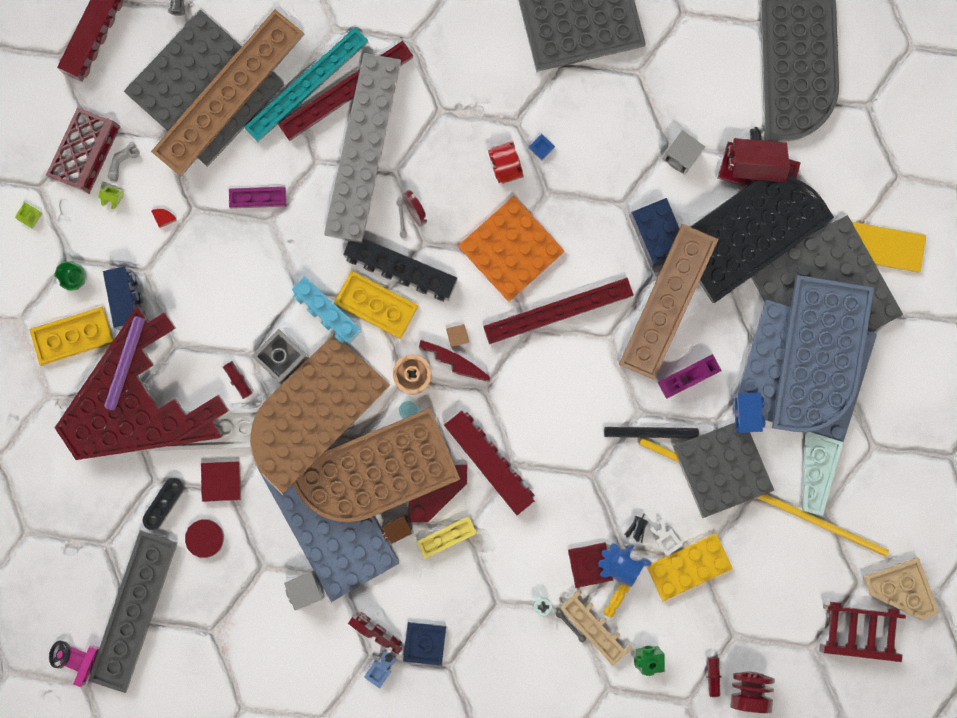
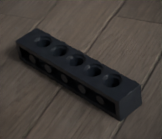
(447, 281)

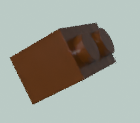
(397, 530)

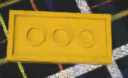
(893, 247)
(376, 304)
(71, 336)

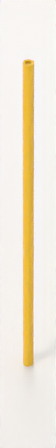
(786, 507)

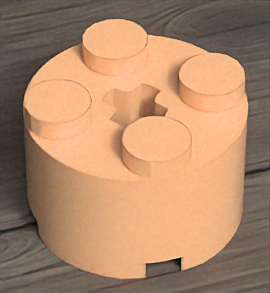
(412, 363)

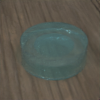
(408, 409)

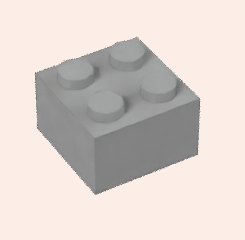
(280, 356)

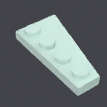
(820, 464)

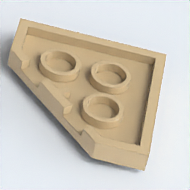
(903, 588)

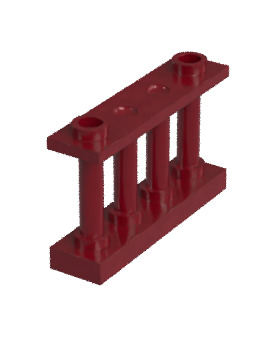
(870, 650)

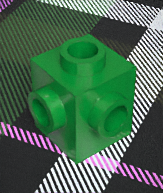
(649, 660)

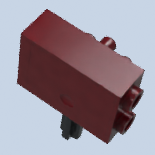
(759, 158)

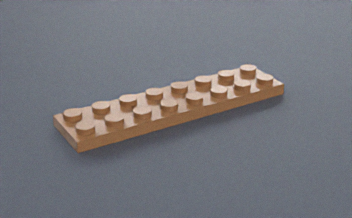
(668, 301)

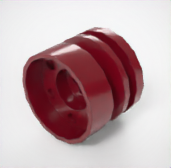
(752, 692)

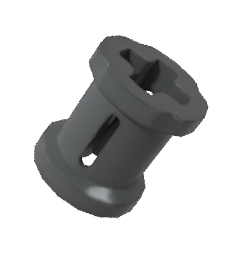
(176, 8)

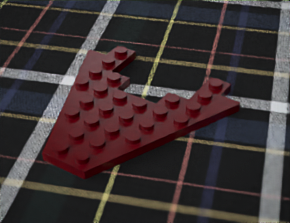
(137, 421)

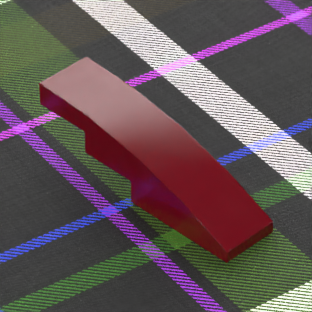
(461, 365)

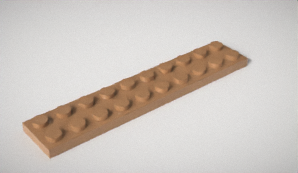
(227, 93)

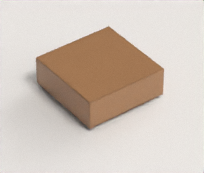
(457, 335)

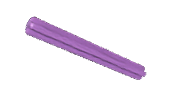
(124, 363)

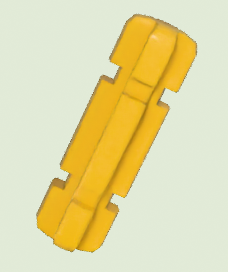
(616, 600)

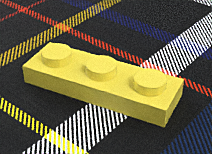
(446, 537)

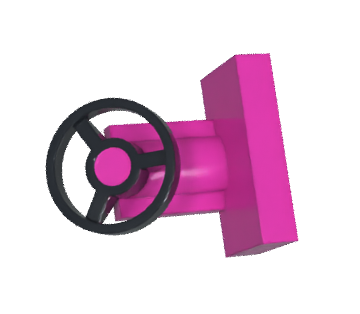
(74, 659)

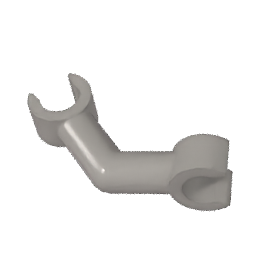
(113, 173)

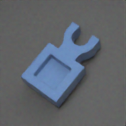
(378, 671)

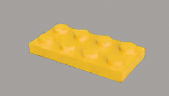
(689, 567)

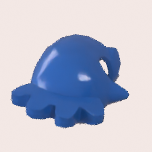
(621, 566)

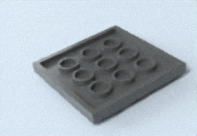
(722, 469)

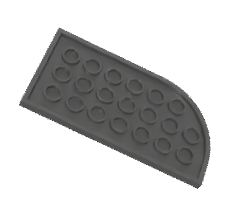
(798, 66)

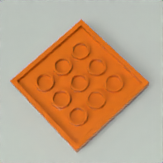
(511, 248)

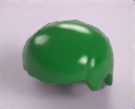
(70, 275)

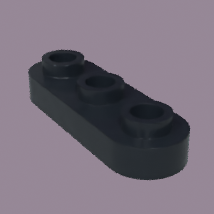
(157, 510)

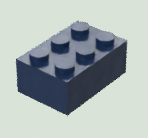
(655, 229)
(122, 294)

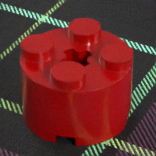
(507, 162)

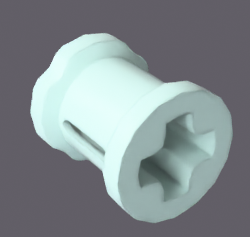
(538, 610)

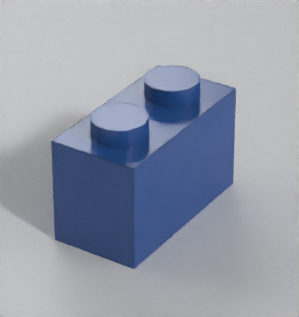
(748, 412)

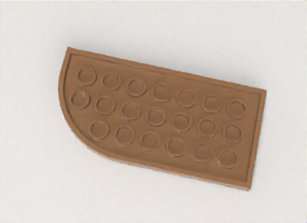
(312, 412)
(379, 470)

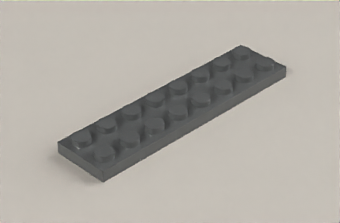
(133, 611)

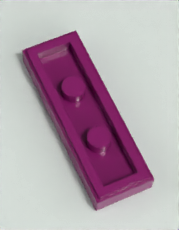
(257, 197)

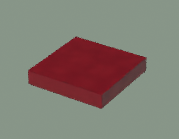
(220, 481)
(585, 565)

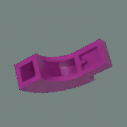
(689, 376)

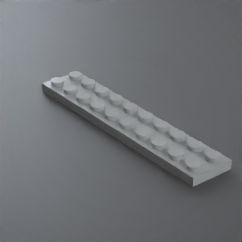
(362, 148)

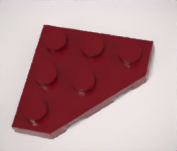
(427, 506)
(362, 624)

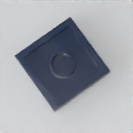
(424, 643)

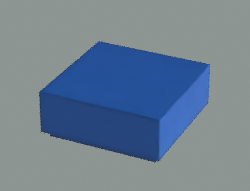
(541, 147)

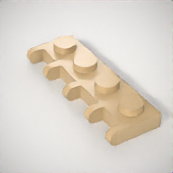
(593, 629)

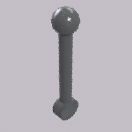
(581, 638)

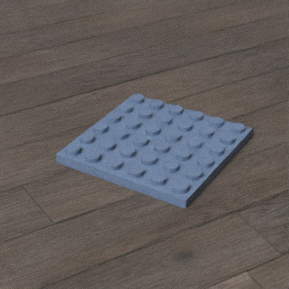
(765, 363)

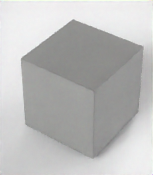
(683, 152)
(303, 590)

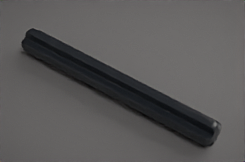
(651, 432)

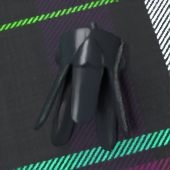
(639, 525)

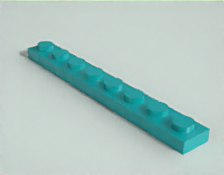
(306, 84)

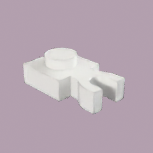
(667, 539)

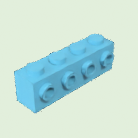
(330, 314)

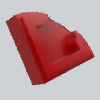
(163, 217)

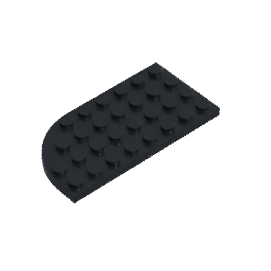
(757, 229)

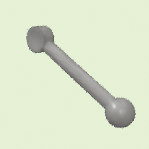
(403, 234)

